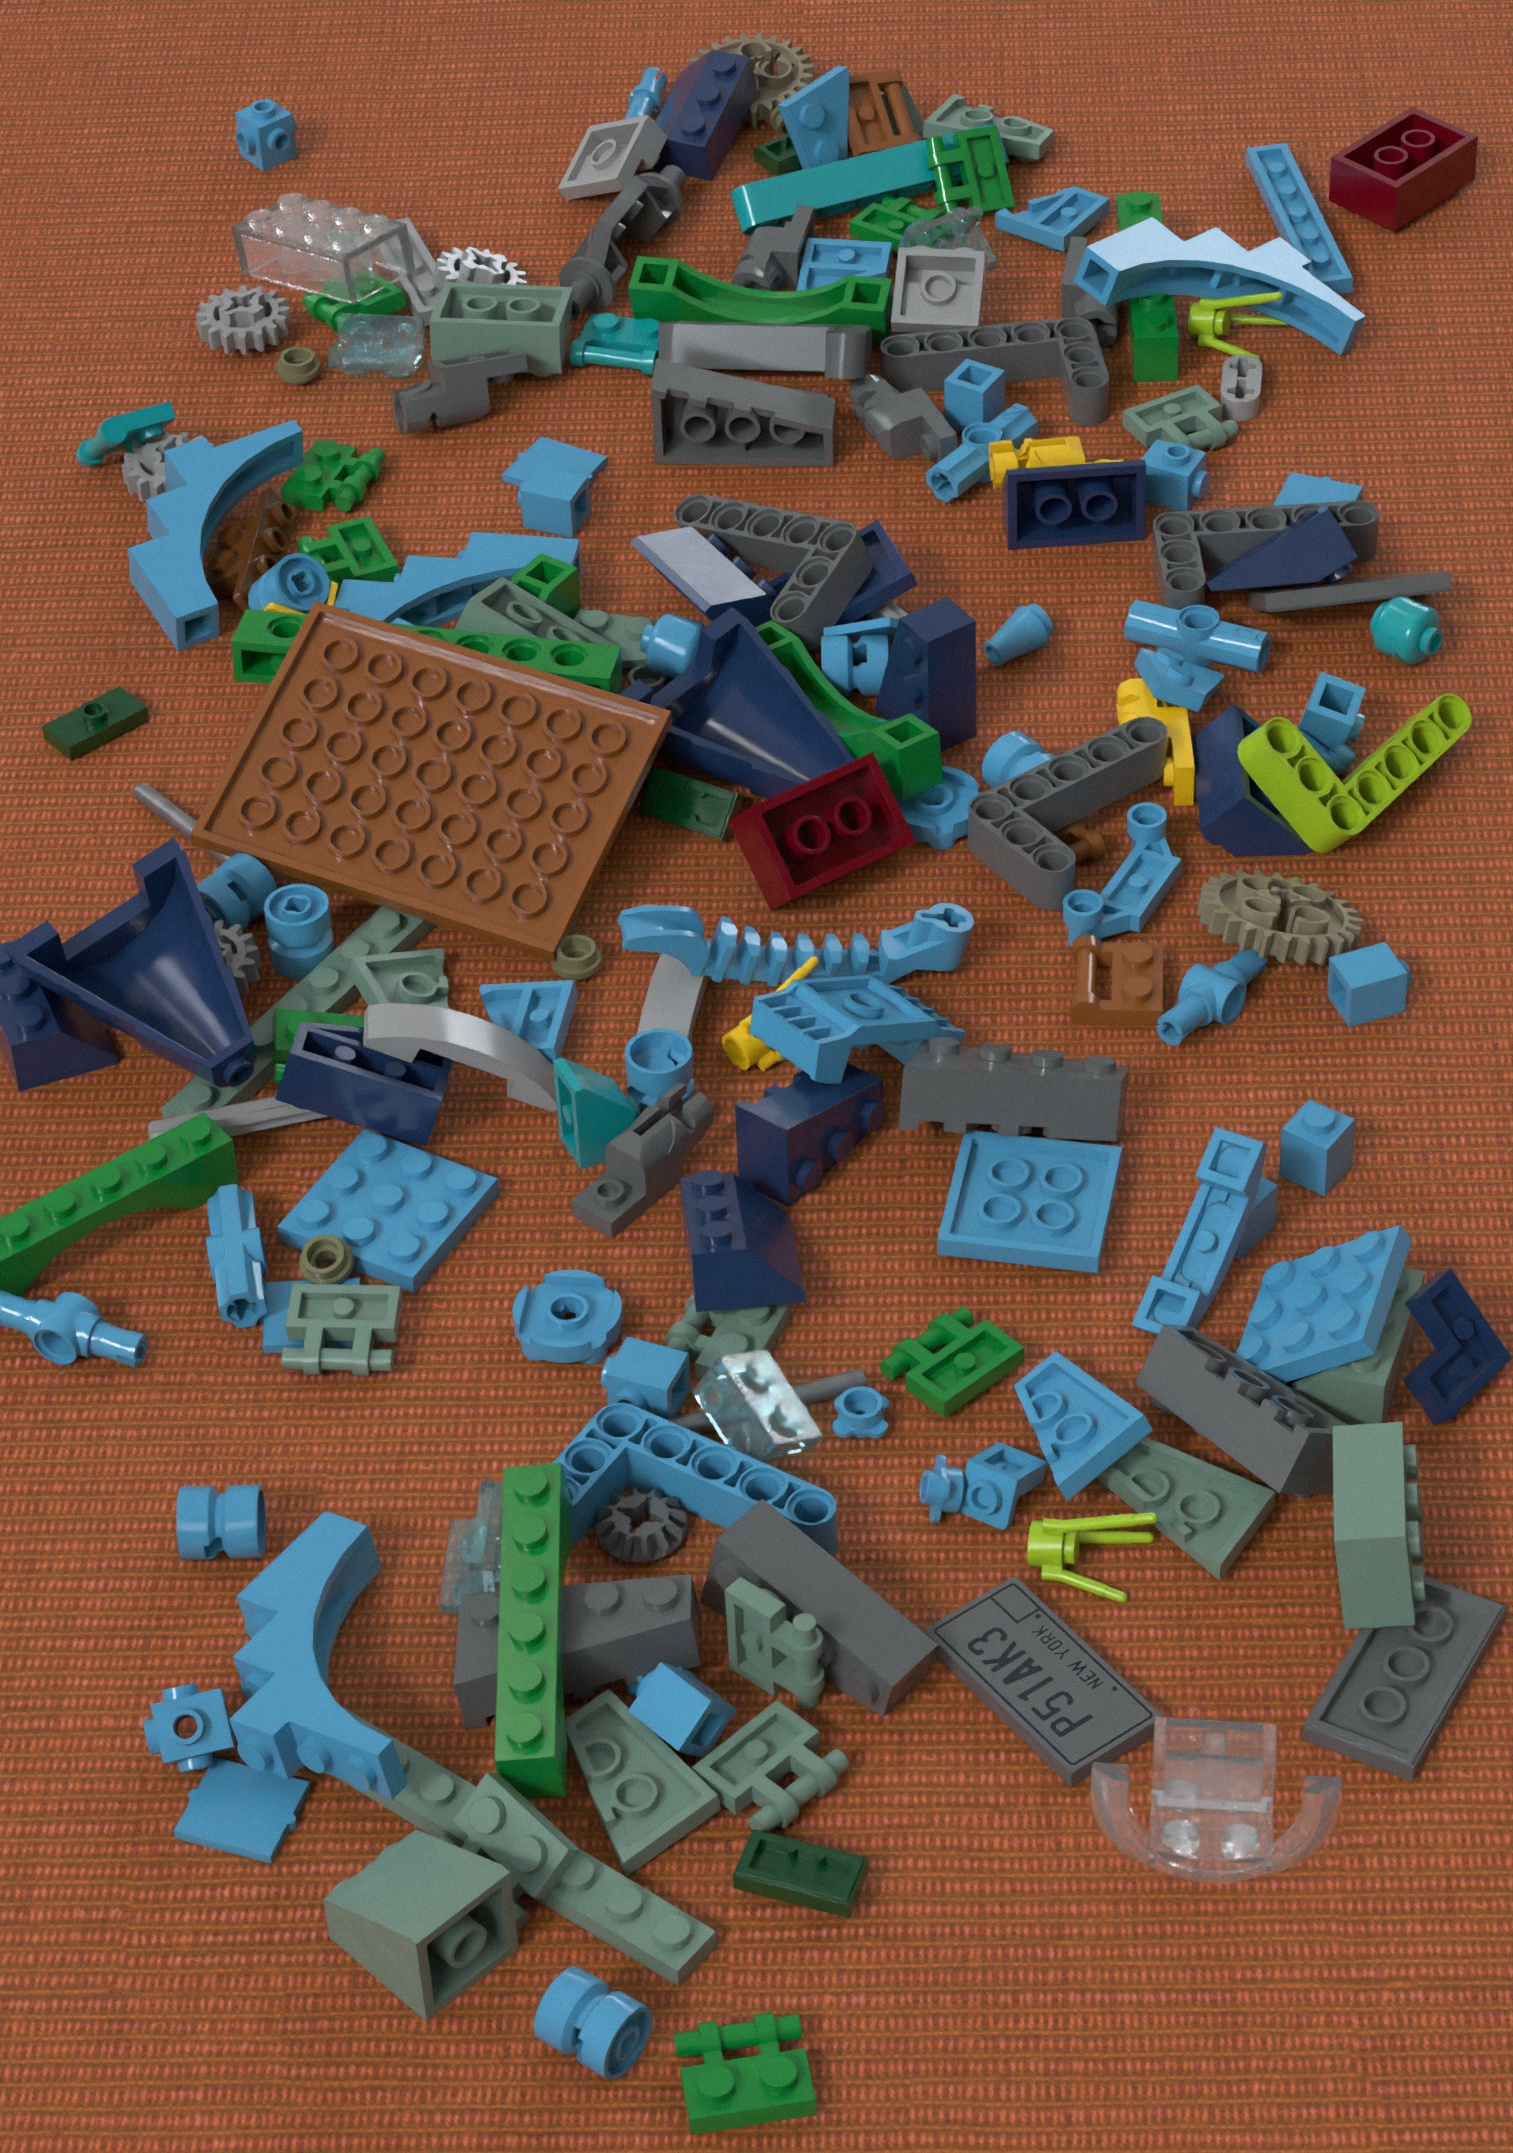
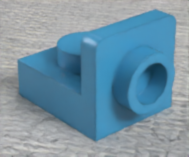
(996, 1481)

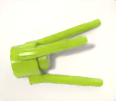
(1210, 321)
(1057, 1543)

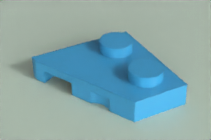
(1056, 217)

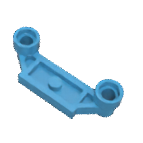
(1136, 885)

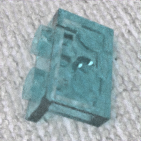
(952, 231)
(378, 343)
(755, 1407)
(474, 1550)

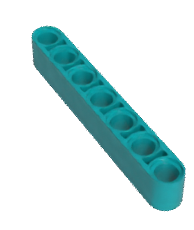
(841, 185)

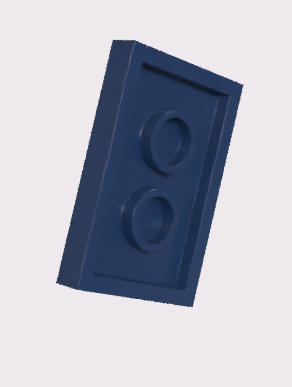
(885, 582)

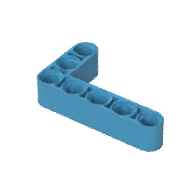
(708, 1478)

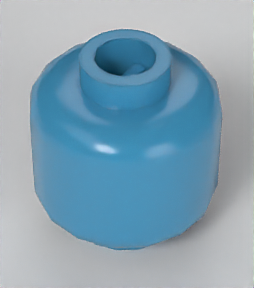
(671, 644)

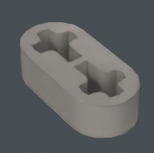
(1241, 380)

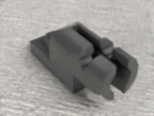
(776, 253)
(1079, 303)
(455, 390)
(902, 421)
(644, 1161)

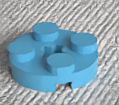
(945, 822)
(582, 1339)

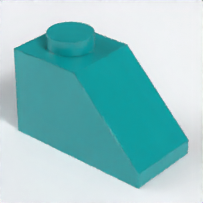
(589, 1111)

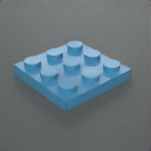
(1030, 1201)
(392, 1208)
(1324, 1306)

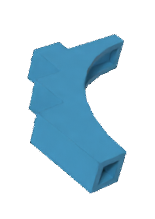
(1213, 266)
(203, 490)
(438, 588)
(284, 1668)

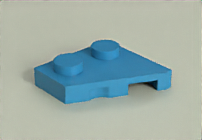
(819, 119)
(834, 259)
(1176, 680)
(533, 1012)

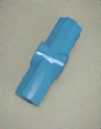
(970, 460)
(1198, 635)
(237, 1256)

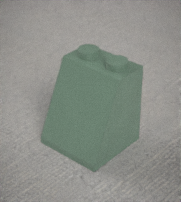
(425, 1920)

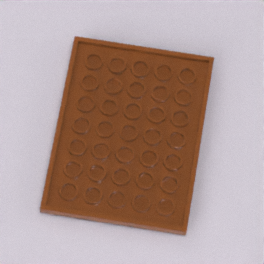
(434, 780)

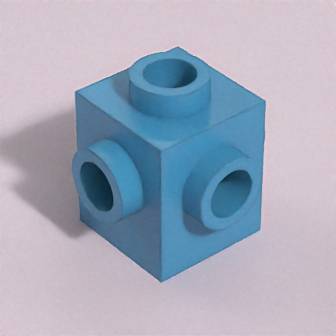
(266, 134)
(213, 1727)

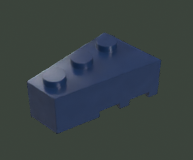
(933, 672)
(363, 1087)
(804, 1131)

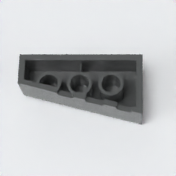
(737, 420)
(1013, 1091)
(1242, 1411)
(606, 1636)
(866, 1642)

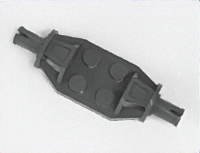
(638, 213)

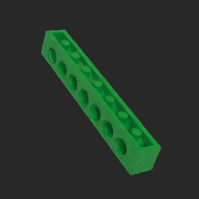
(267, 635)

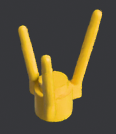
(747, 1050)

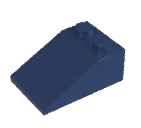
(1298, 554)

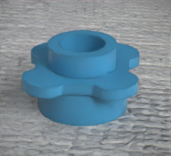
(860, 1413)
(941, 1488)

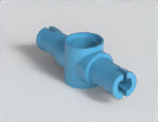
(1210, 995)
(71, 1329)

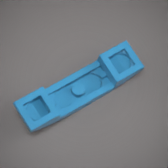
(1209, 1234)

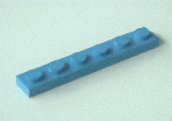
(1297, 213)

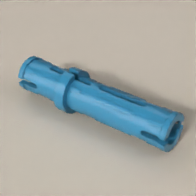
(646, 97)

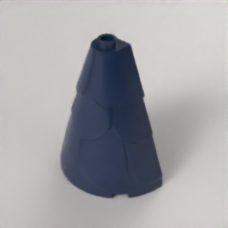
(744, 714)
(153, 973)

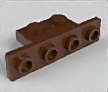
(251, 548)

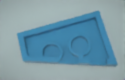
(1077, 1422)

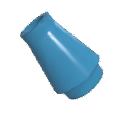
(1021, 633)

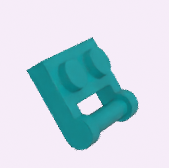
(617, 343)
(124, 431)

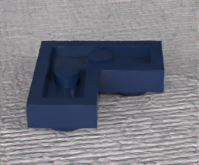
(1464, 1352)

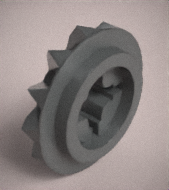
(650, 1540)

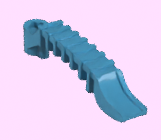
(930, 942)

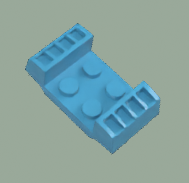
(824, 1017)

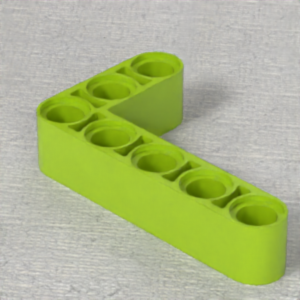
(1313, 796)

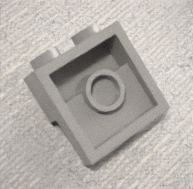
(612, 156)
(938, 289)

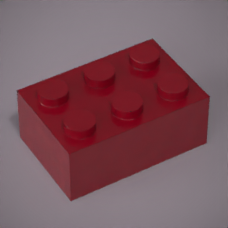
(1403, 168)
(821, 831)

